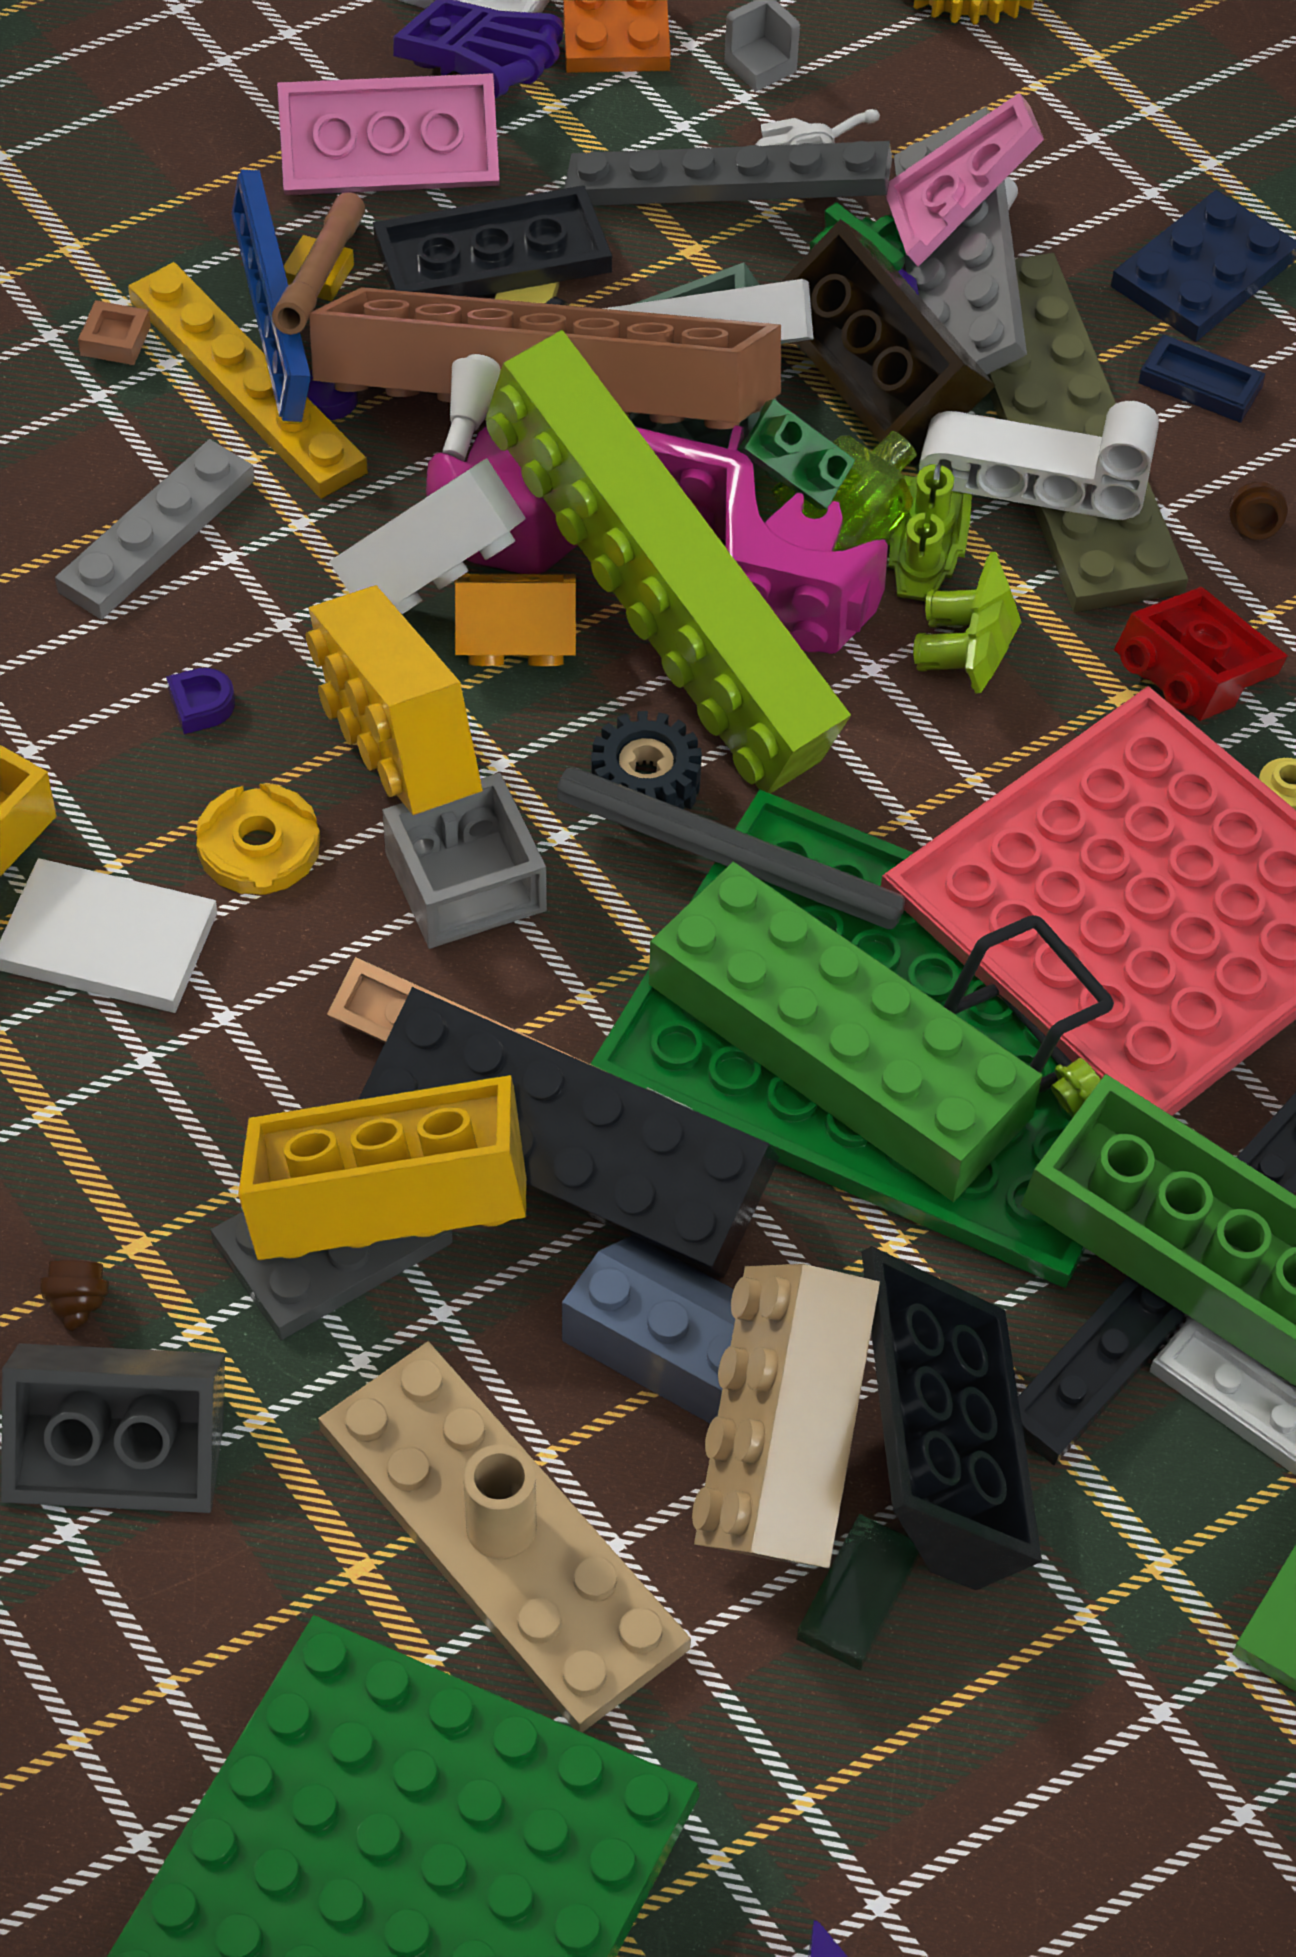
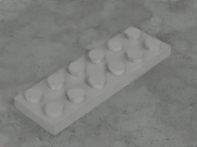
(973, 272)

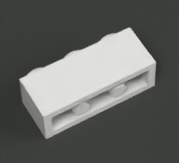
(433, 538)

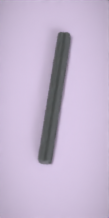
(729, 845)

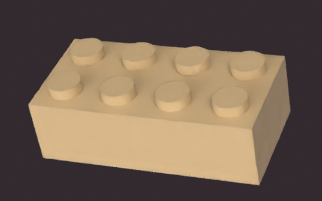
(785, 1413)

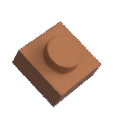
(114, 332)

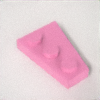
(959, 175)

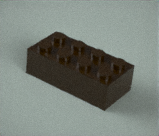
(882, 341)

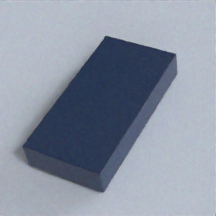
(1201, 378)

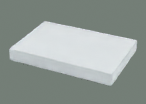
(106, 935)

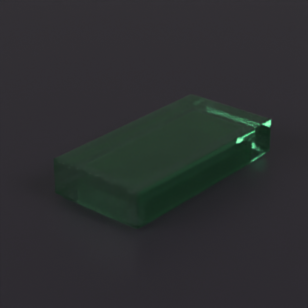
(859, 1592)

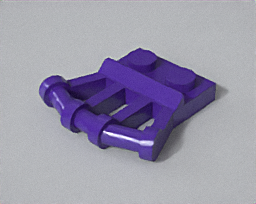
(481, 42)

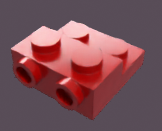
(1197, 652)

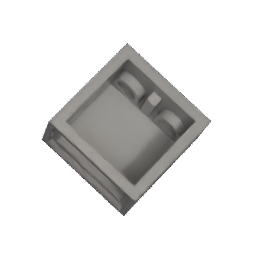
(466, 863)

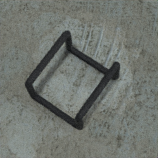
(957, 1003)

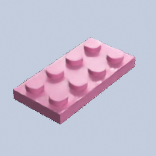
(388, 134)

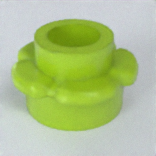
(1074, 1085)

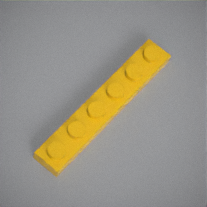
(241, 376)

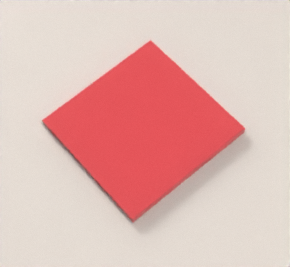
(1158, 877)

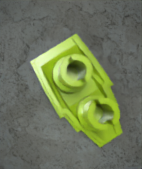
(931, 534)
(992, 623)

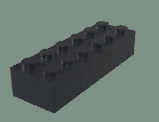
(591, 1134)

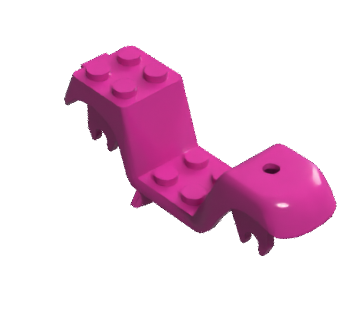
(789, 558)

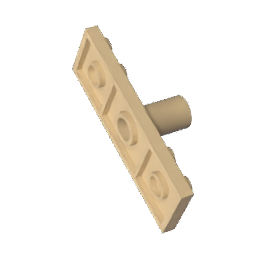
(505, 1537)

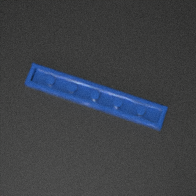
(266, 284)

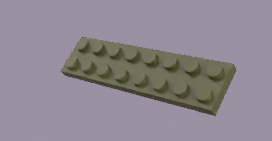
(1065, 389)

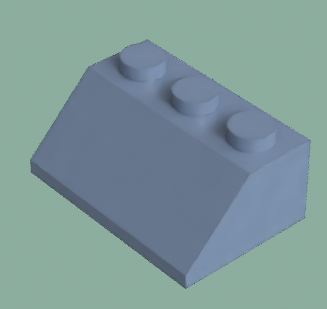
(653, 1322)

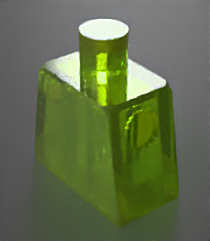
(871, 496)

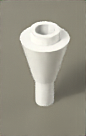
(471, 394)

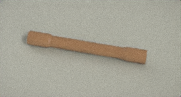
(301, 296)

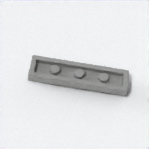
(154, 529)

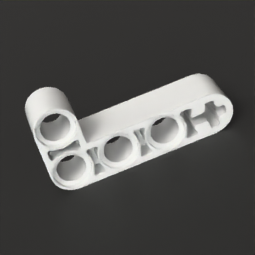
(1047, 464)

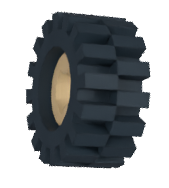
(667, 747)

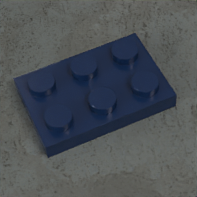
(1205, 265)

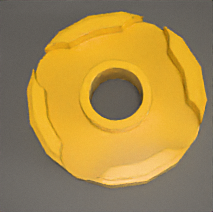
(265, 866)

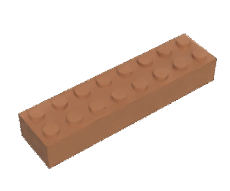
(645, 360)

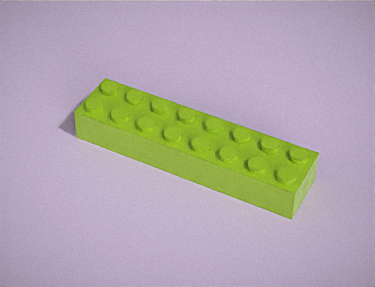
(663, 564)

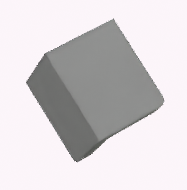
(761, 43)

